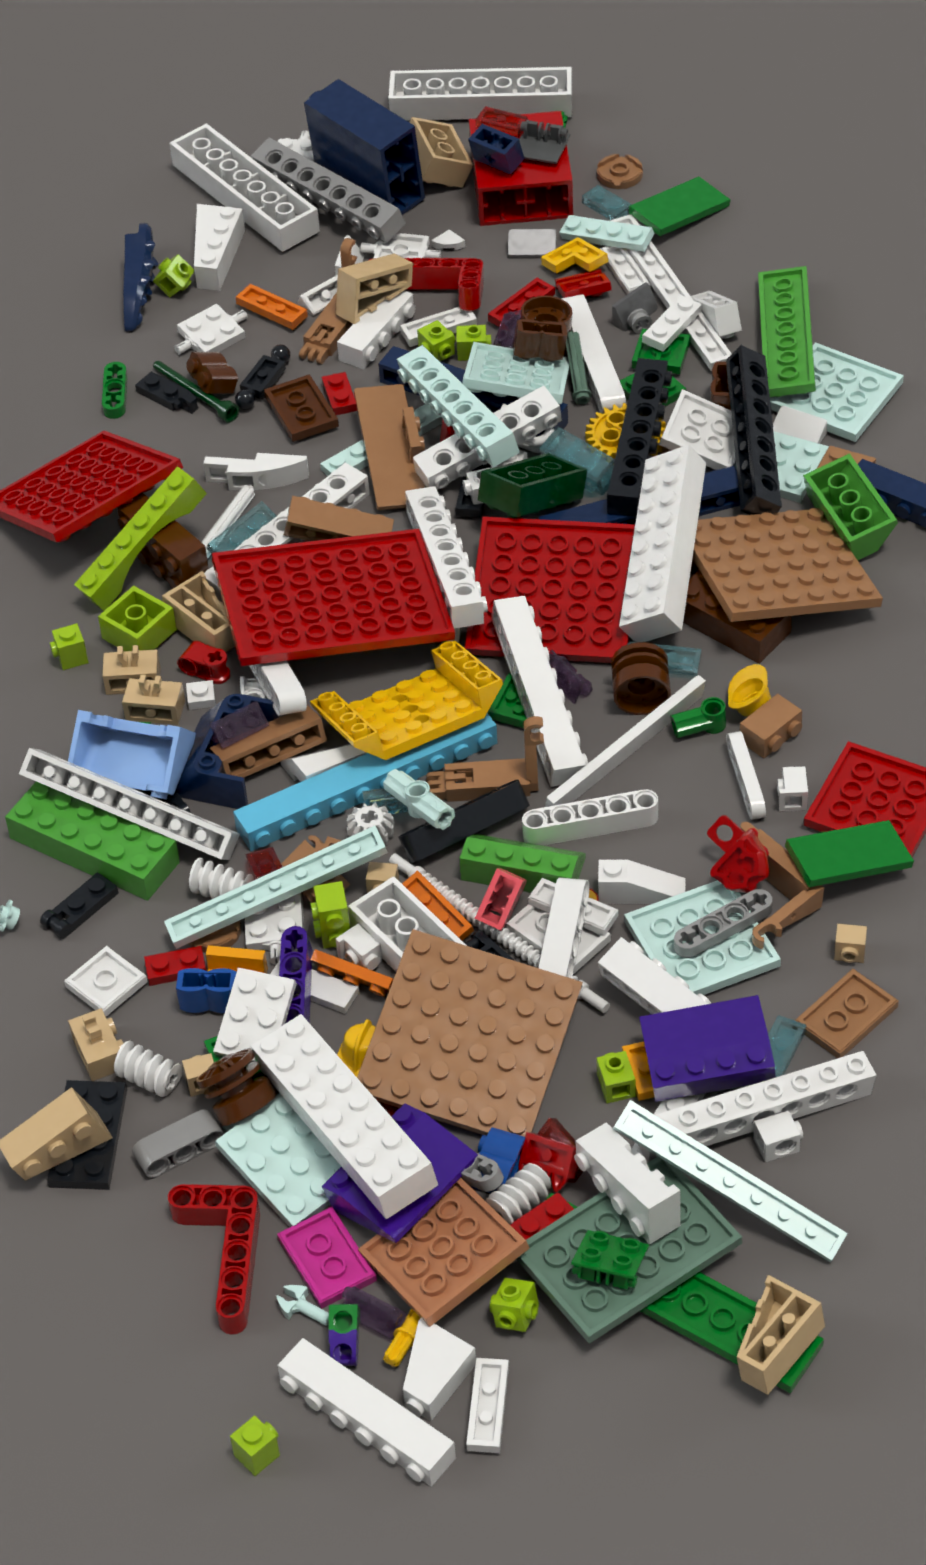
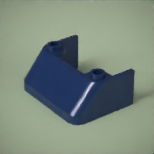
(202, 775)

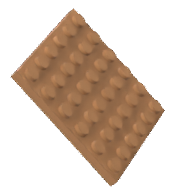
(780, 566)
(468, 1036)

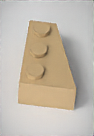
(200, 613)

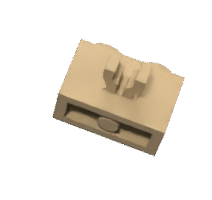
(123, 665)
(153, 700)
(96, 1042)

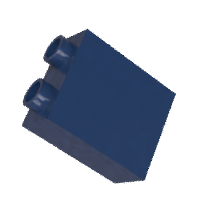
(365, 144)

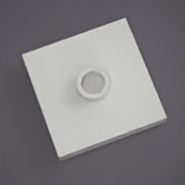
(105, 981)

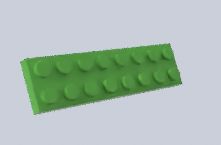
(787, 331)

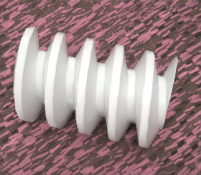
(212, 882)
(147, 1071)
(520, 1193)

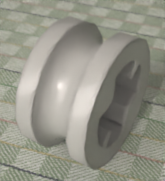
(635, 317)

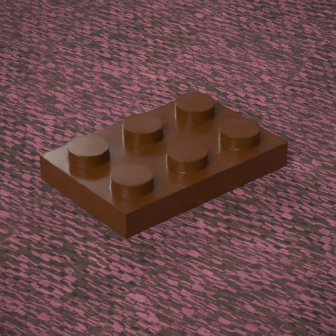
(301, 408)

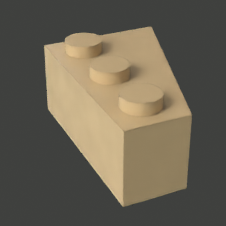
(370, 283)
(54, 1135)
(779, 1334)

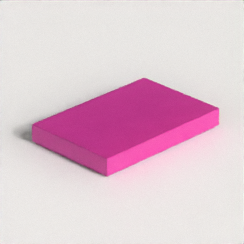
(326, 1256)

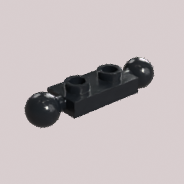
(262, 376)

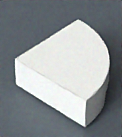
(448, 240)

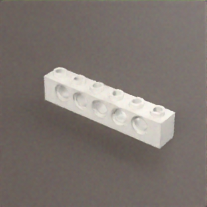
(452, 451)

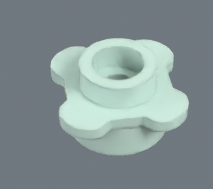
(8, 916)

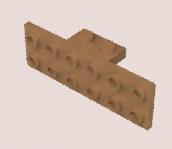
(389, 442)

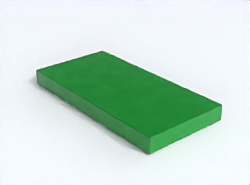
(679, 206)
(849, 853)

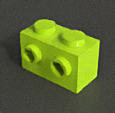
(330, 912)

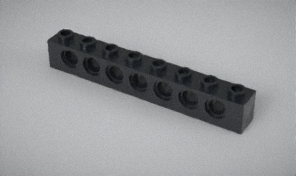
(753, 432)
(638, 435)

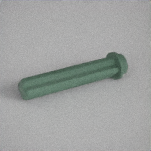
(581, 392)

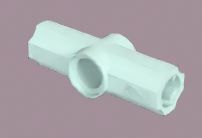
(419, 799)

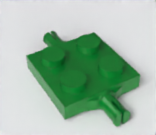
(674, 353)

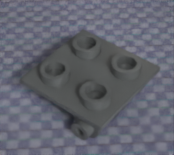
(543, 144)

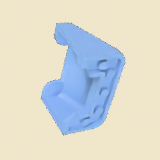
(132, 752)

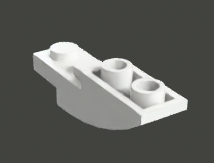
(263, 473)

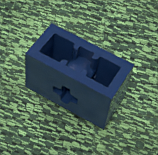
(496, 149)

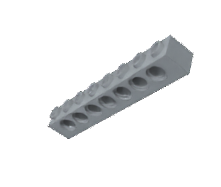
(330, 191)

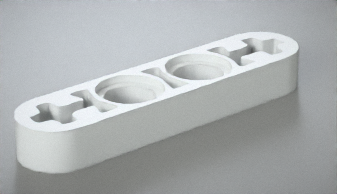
(746, 775)

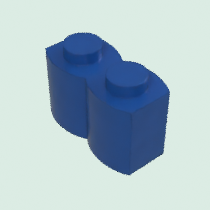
(204, 990)
(504, 1149)

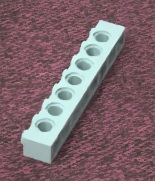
(457, 406)

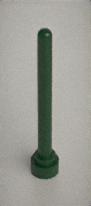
(226, 409)

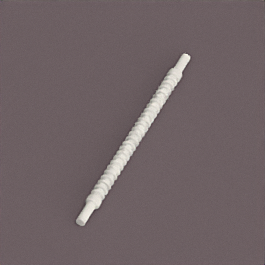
(504, 936)

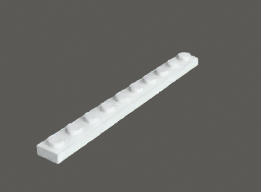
(669, 289)

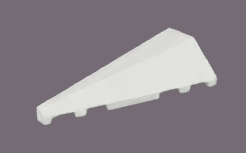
(312, 764)

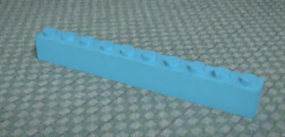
(343, 785)

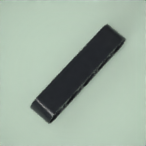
(468, 820)

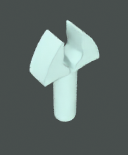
(300, 1292)

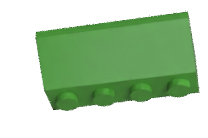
(851, 505)
(530, 861)

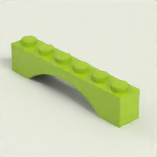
(107, 574)

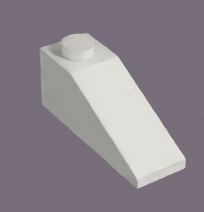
(720, 313)
(635, 883)

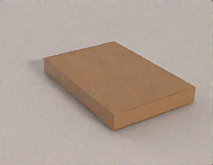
(847, 1013)

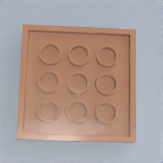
(446, 1253)

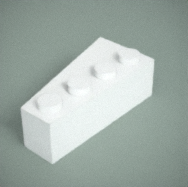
(216, 243)
(629, 1183)

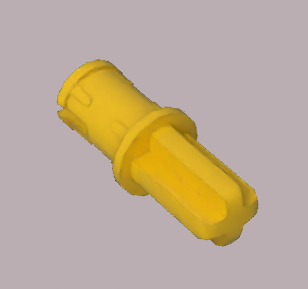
(402, 1340)

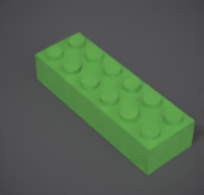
(93, 840)

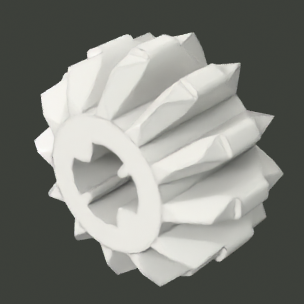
(368, 817)

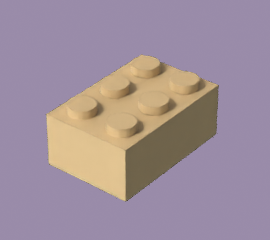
(441, 153)

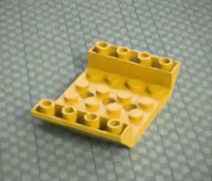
(416, 708)

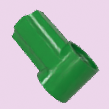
(708, 718)

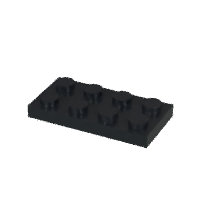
(95, 1166)

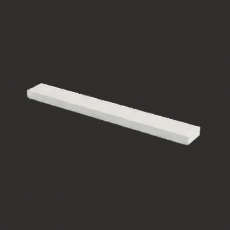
(627, 744)

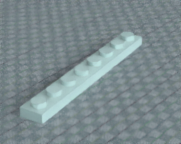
(275, 887)
(730, 1181)

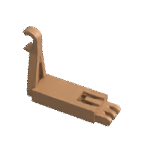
(328, 328)
(473, 779)
(789, 881)

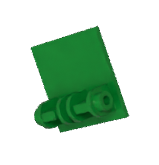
(609, 1255)

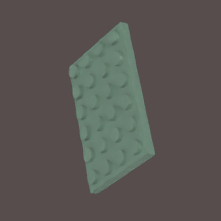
(668, 1262)

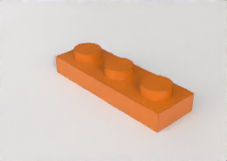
(271, 306)
(438, 905)
(352, 973)

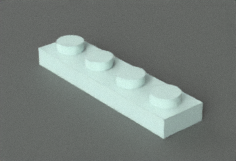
(607, 233)

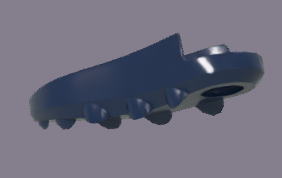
(137, 274)

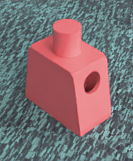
(501, 897)

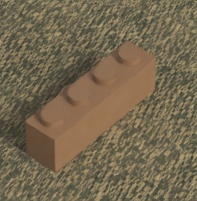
(323, 521)
(272, 744)

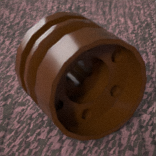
(548, 309)
(640, 678)
(239, 1092)

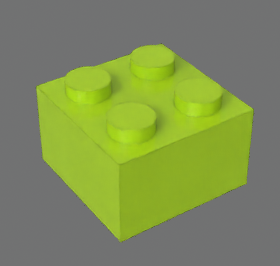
(137, 620)

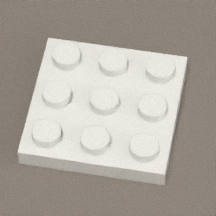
(704, 428)

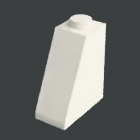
(435, 1369)

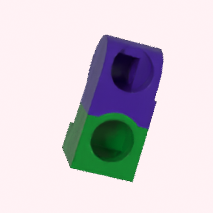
(344, 1333)

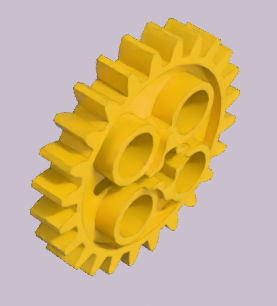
(606, 429)

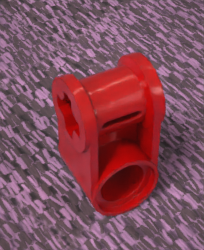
(205, 662)

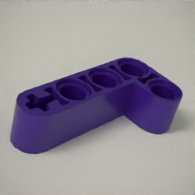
(294, 938)

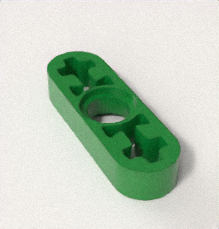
(119, 396)

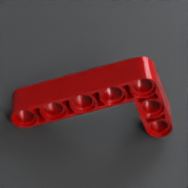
(450, 273)
(236, 1219)

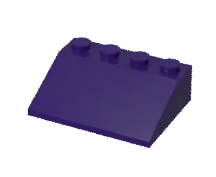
(707, 1048)
(444, 1151)

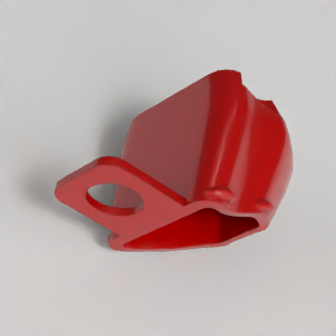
(744, 858)

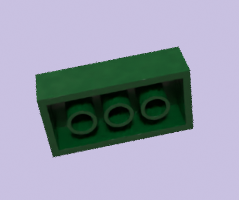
(532, 485)

